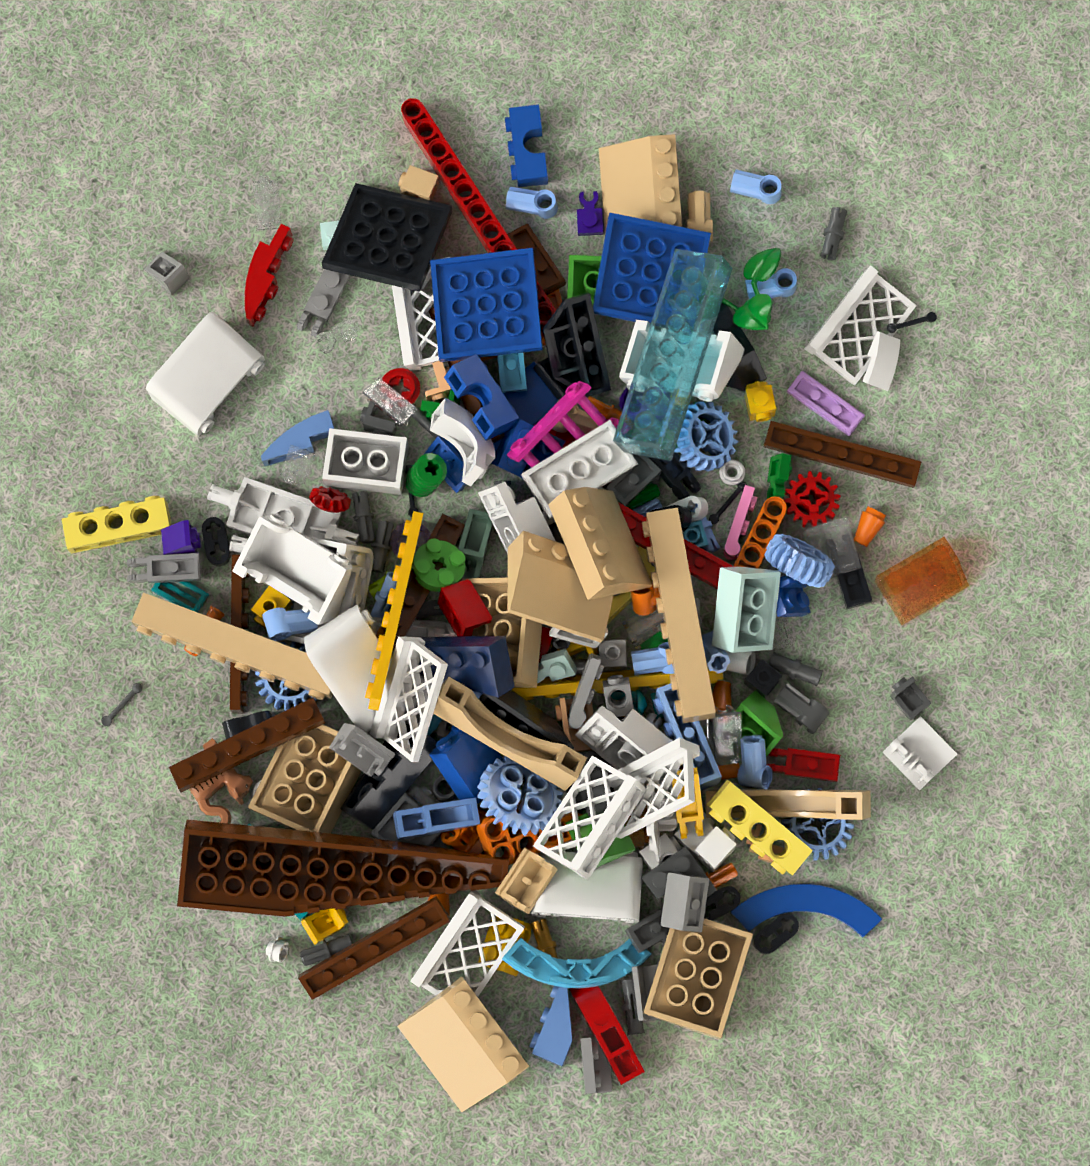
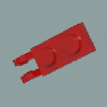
(807, 764)

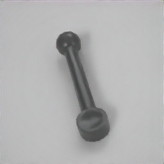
(107, 720)

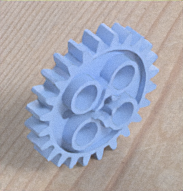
(498, 790)

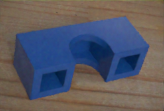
(529, 167)
(473, 378)

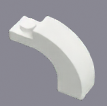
(457, 427)

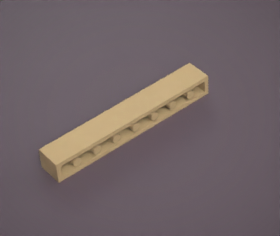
(680, 616)
(230, 644)

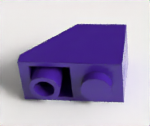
(180, 538)

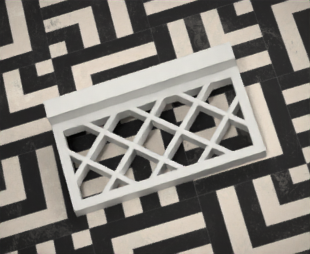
(844, 310)
(408, 326)
(398, 696)
(650, 769)
(605, 825)
(453, 934)

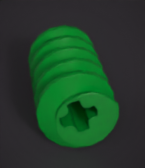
(426, 475)

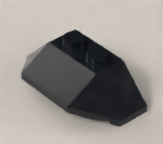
(576, 346)
(749, 368)
(525, 717)

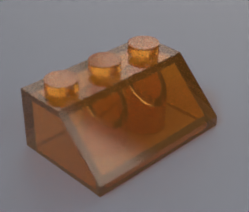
(922, 581)

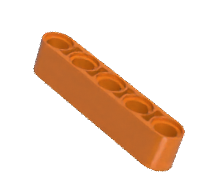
(765, 521)

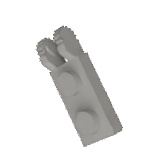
(323, 300)
(166, 568)
(584, 693)

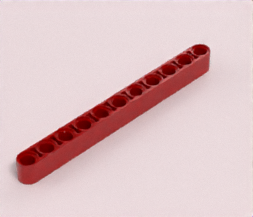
(461, 183)

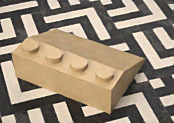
(641, 179)
(599, 542)
(548, 590)
(521, 634)
(306, 783)
(698, 977)
(462, 1045)

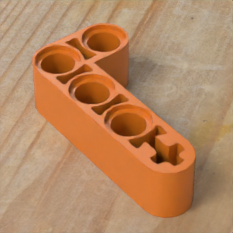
(511, 841)

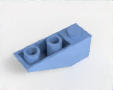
(556, 1034)

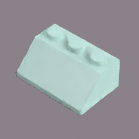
(746, 609)

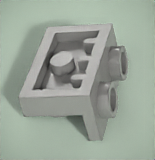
(595, 1067)

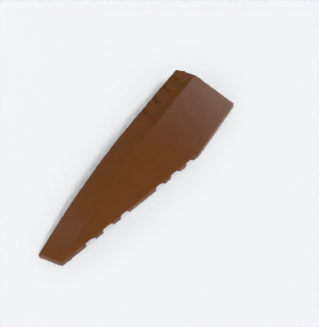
(316, 871)

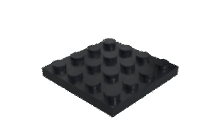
(387, 237)

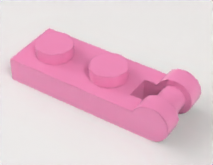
(739, 524)

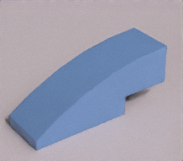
(301, 436)
(436, 818)

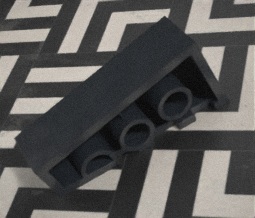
(377, 794)

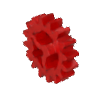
(823, 498)

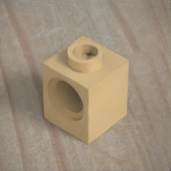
(419, 183)

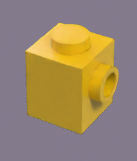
(269, 600)

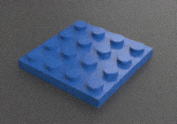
(636, 264)
(486, 305)

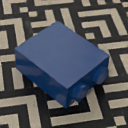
(463, 761)

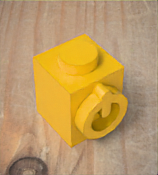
(760, 401)

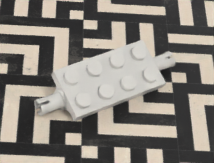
(258, 499)

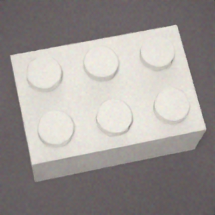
(365, 461)

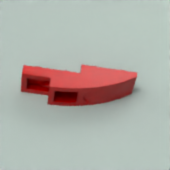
(260, 282)
(608, 1033)

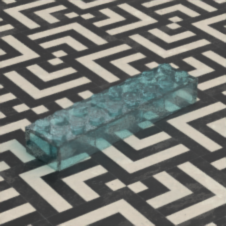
(672, 354)

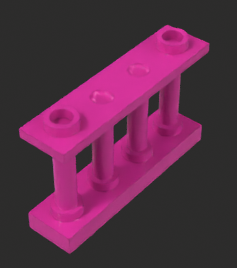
(574, 394)

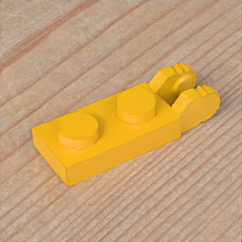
(691, 812)

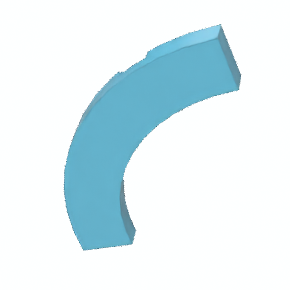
(574, 972)

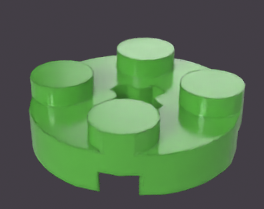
(441, 552)

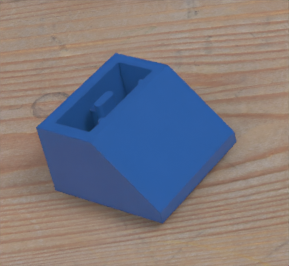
(516, 432)

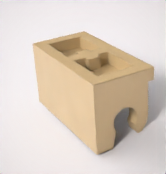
(526, 881)

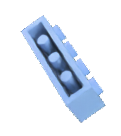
(674, 728)

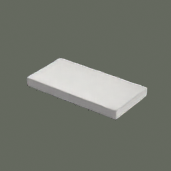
(584, 463)

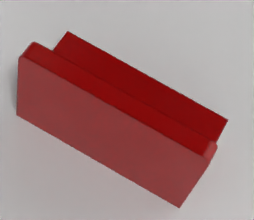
(463, 607)

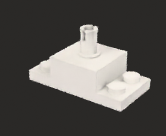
(512, 517)
(625, 739)

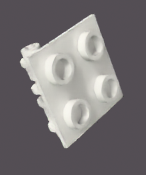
(919, 753)
(666, 823)

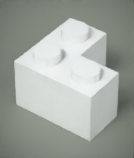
(712, 847)

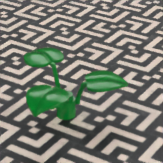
(756, 311)

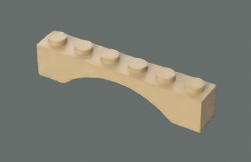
(547, 759)
(806, 803)

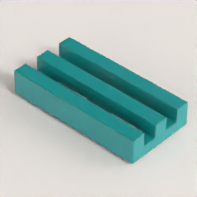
(198, 603)

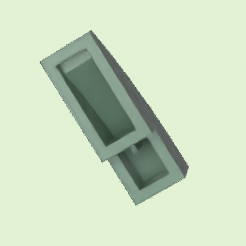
(475, 542)

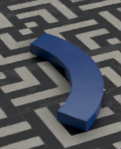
(806, 899)

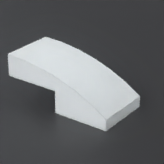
(883, 362)

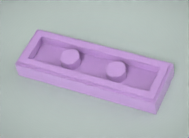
(825, 403)

